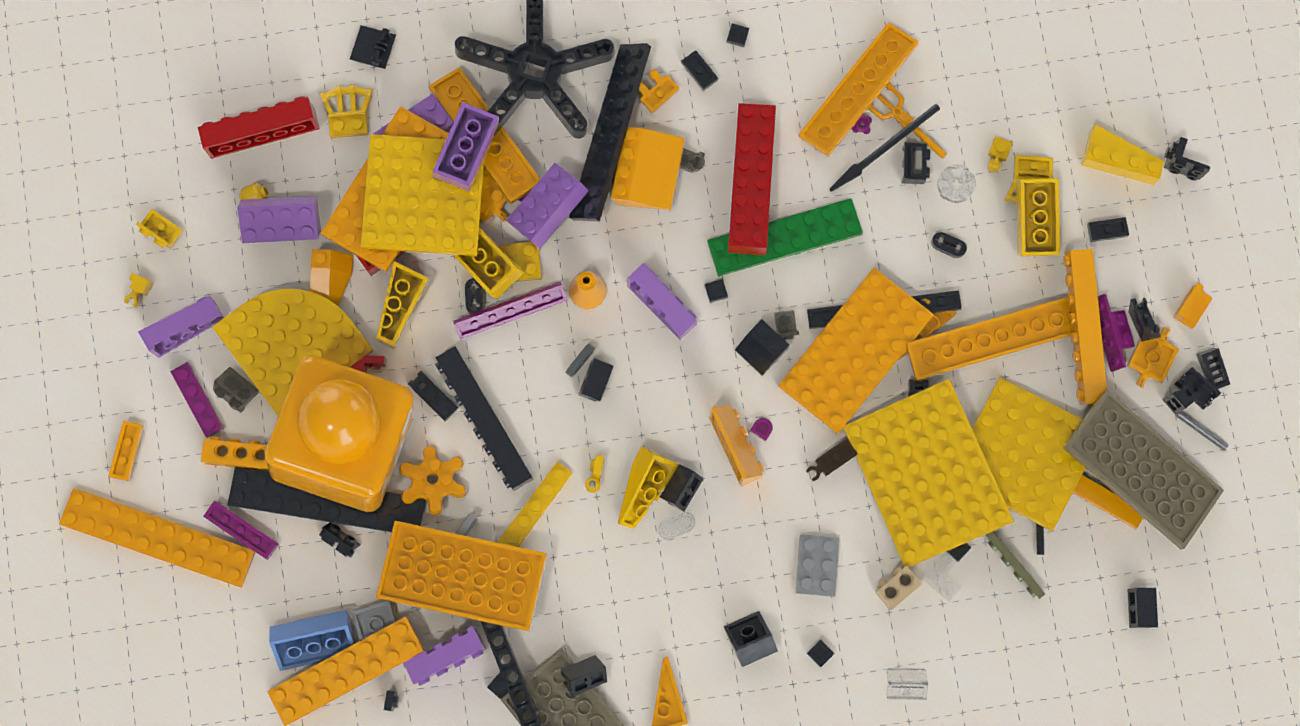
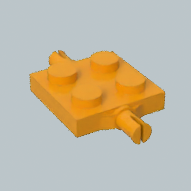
(492, 200)
(1153, 358)

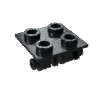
(373, 46)

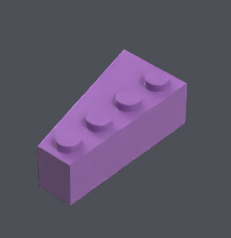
(661, 301)
(181, 326)
(444, 656)

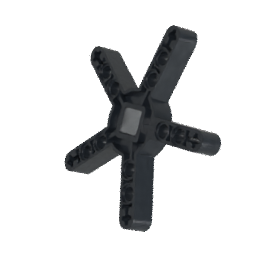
(540, 54)

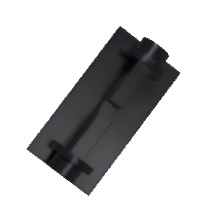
(332, 533)

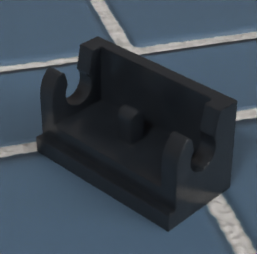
(1143, 320)
(595, 380)
(1200, 384)
(1179, 400)
(681, 487)
(1142, 608)
(584, 675)

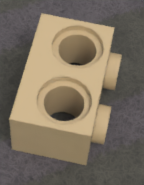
(900, 590)

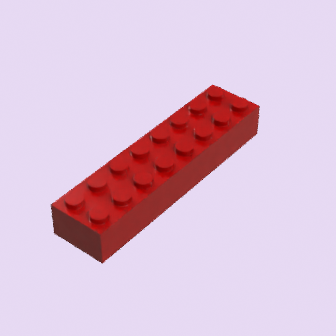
(752, 179)

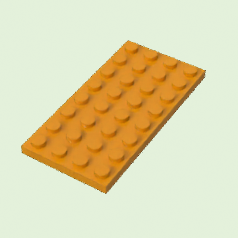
(347, 219)
(855, 350)
(461, 576)

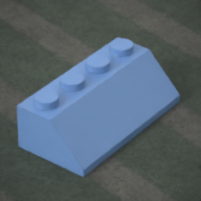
(310, 639)

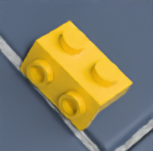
(159, 228)

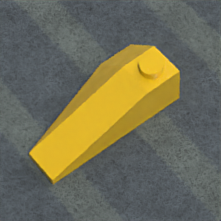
(646, 480)

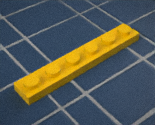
(536, 506)

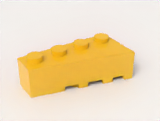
(1119, 157)
(401, 298)

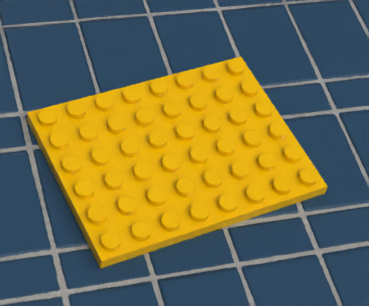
(928, 474)

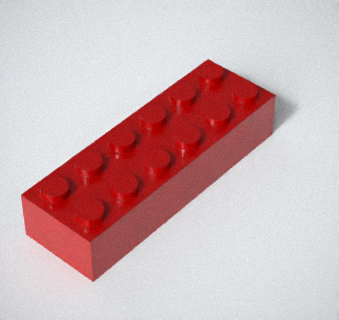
(258, 127)

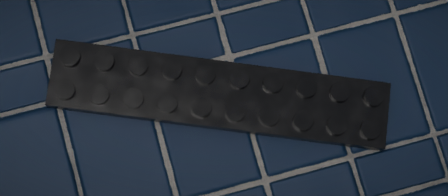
(611, 130)
(260, 492)

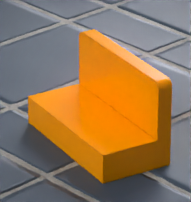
(1193, 306)

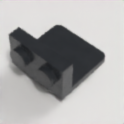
(1178, 164)

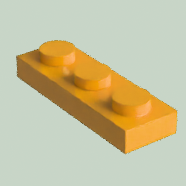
(125, 451)

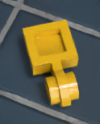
(999, 150)
(596, 466)

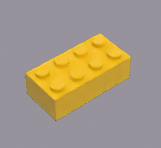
(1038, 217)
(491, 266)

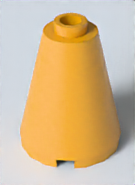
(587, 290)

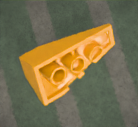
(330, 273)

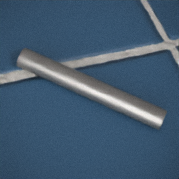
(1202, 430)

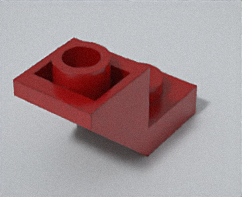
(372, 361)

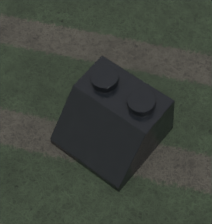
(762, 347)
(750, 638)

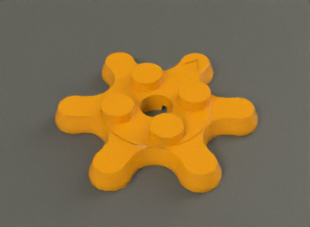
(434, 492)

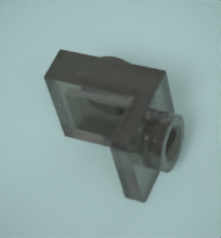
(692, 161)
(786, 324)

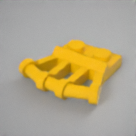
(351, 122)
(1029, 168)

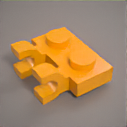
(659, 94)

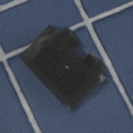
(234, 389)

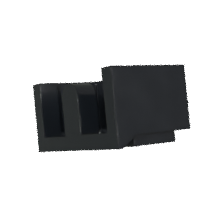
(907, 163)

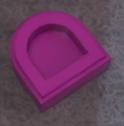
(762, 428)

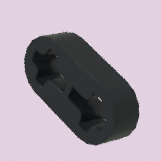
(947, 249)
(469, 297)

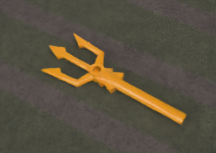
(904, 119)

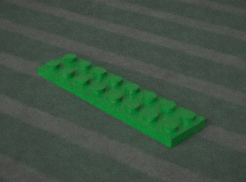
(792, 236)

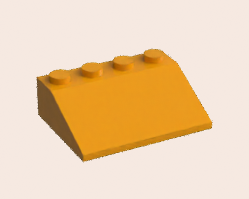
(647, 169)
(735, 444)

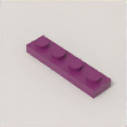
(197, 400)
(241, 530)

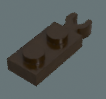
(833, 459)

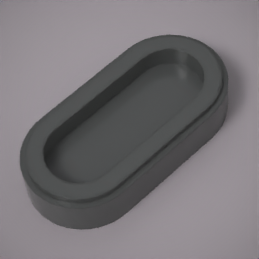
(580, 360)

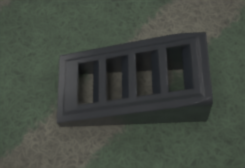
(1217, 359)

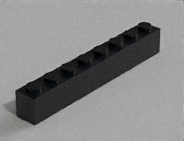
(484, 419)

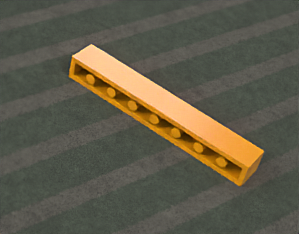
(1085, 325)

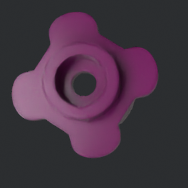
(866, 120)

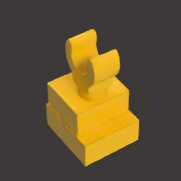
(139, 286)

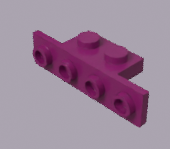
(1115, 334)

